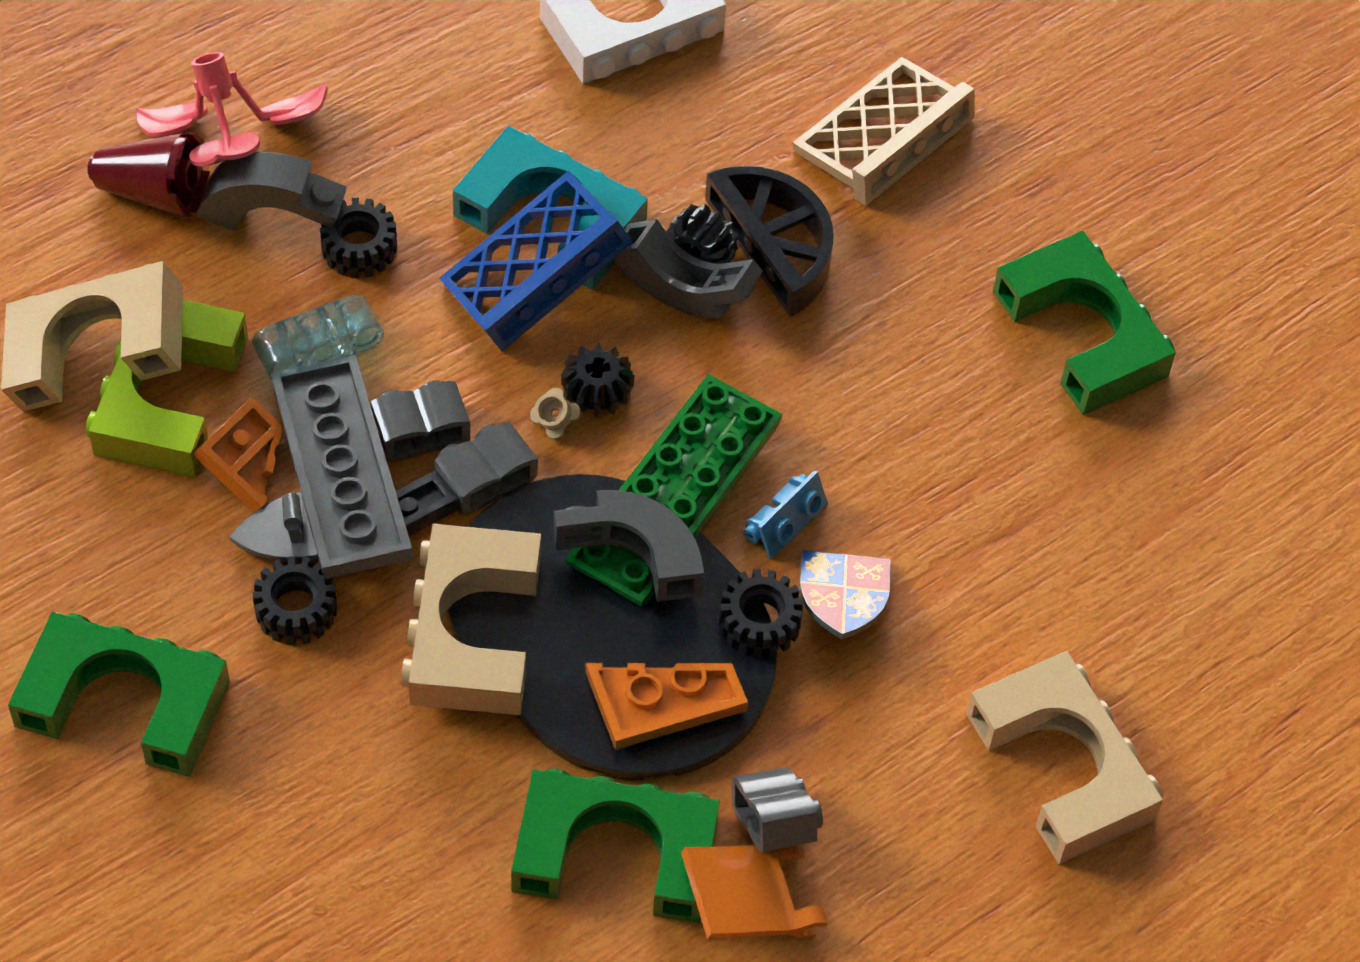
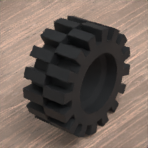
(360, 256)
(767, 591)
(300, 622)

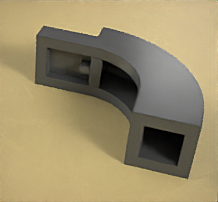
(270, 182)
(681, 279)
(643, 528)

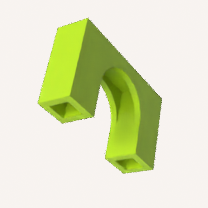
(156, 437)

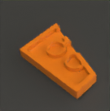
(660, 701)

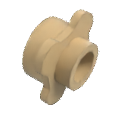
(543, 409)

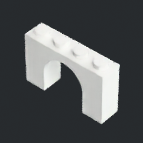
(602, 46)

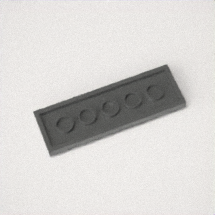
(341, 467)

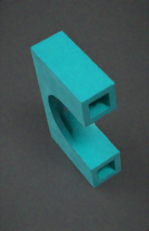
(524, 166)

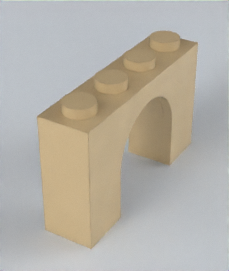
(47, 324)
(459, 564)
(1060, 698)

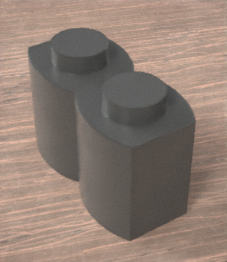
(420, 419)
(486, 466)
(776, 809)

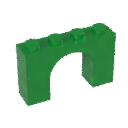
(1079, 274)
(78, 652)
(566, 805)

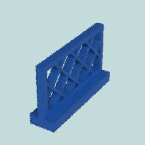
(552, 277)

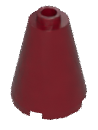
(152, 172)

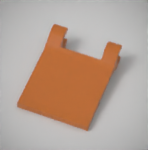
(746, 892)

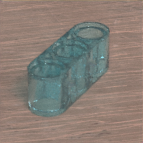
(319, 335)

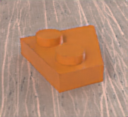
(244, 453)

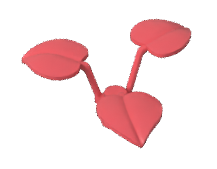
(215, 83)

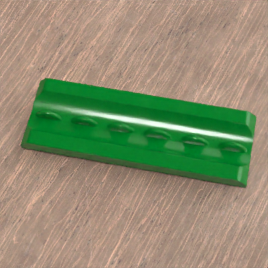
(687, 472)

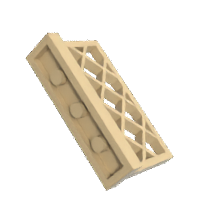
(908, 142)

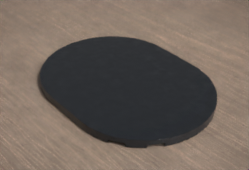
(587, 622)

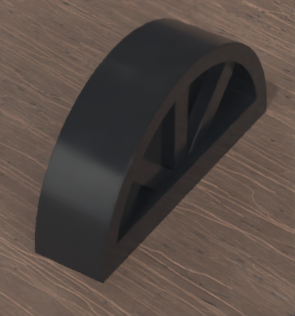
(728, 191)

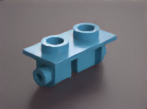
(796, 506)

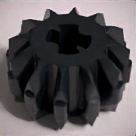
(704, 234)
(597, 379)

